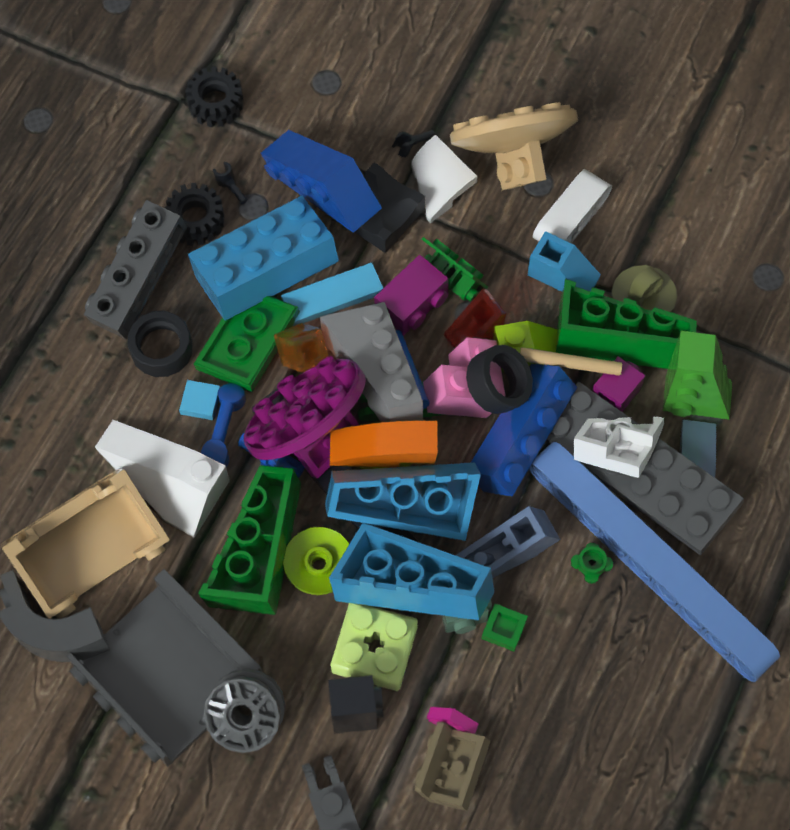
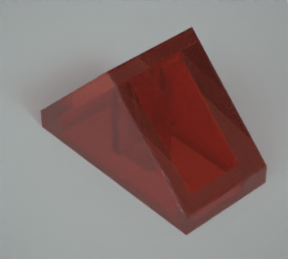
(476, 320)

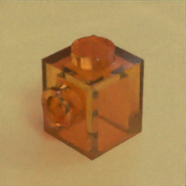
(301, 347)

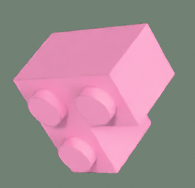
(448, 385)

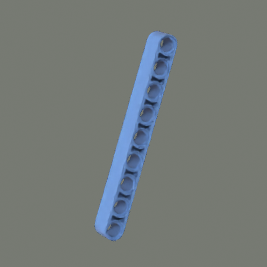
(655, 562)

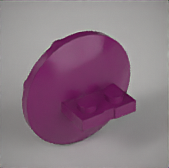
(311, 408)

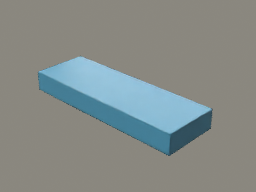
(334, 293)

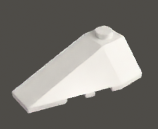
(169, 476)

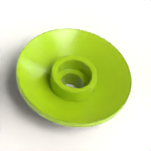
(304, 550)

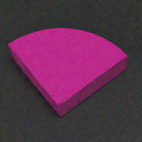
(453, 718)

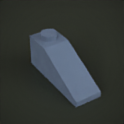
(513, 541)

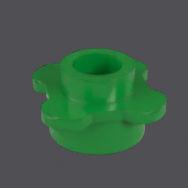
(594, 553)

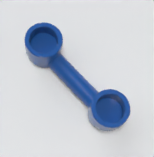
(231, 399)

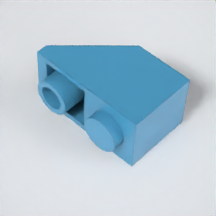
(560, 260)

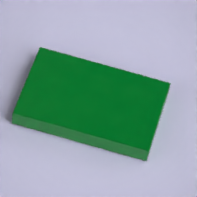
(246, 343)

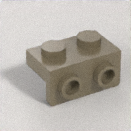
(451, 766)

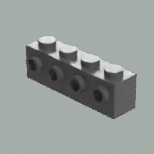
(135, 269)

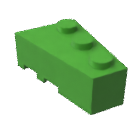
(697, 378)

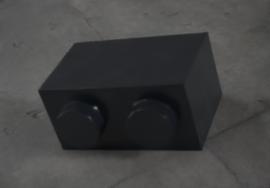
(355, 704)

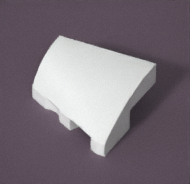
(440, 176)
(617, 444)

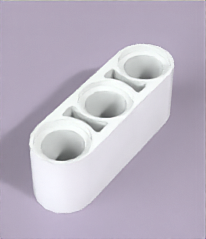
(574, 207)

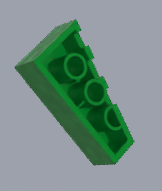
(611, 328)
(251, 565)

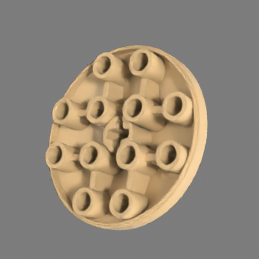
(515, 140)

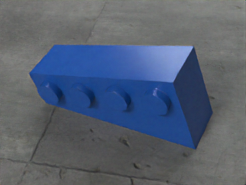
(323, 178)

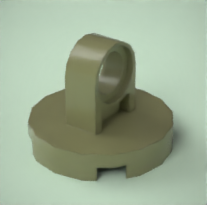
(646, 286)

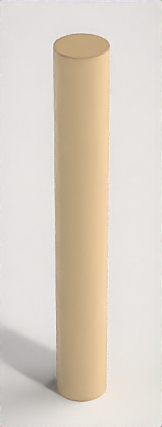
(571, 361)

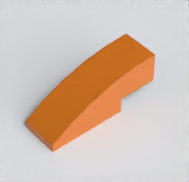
(384, 444)

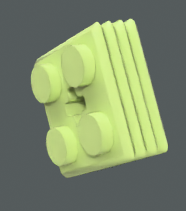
(386, 664)

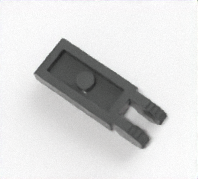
(331, 803)

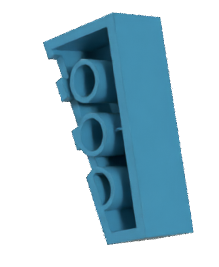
(409, 498)
(410, 576)

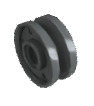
(231, 727)

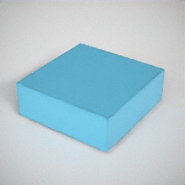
(199, 400)

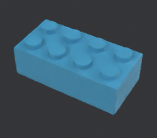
(263, 257)

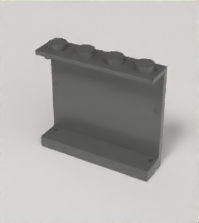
(162, 669)

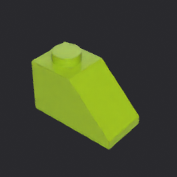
(526, 335)

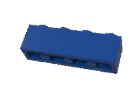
(523, 431)

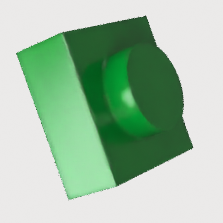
(504, 627)

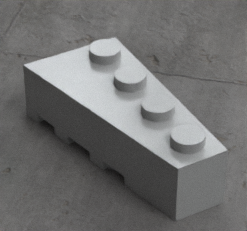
(372, 342)

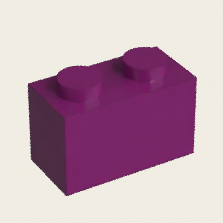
(413, 294)

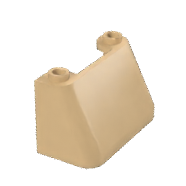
(84, 542)

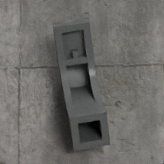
(46, 637)

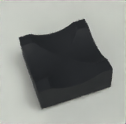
(398, 211)

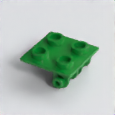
(466, 277)

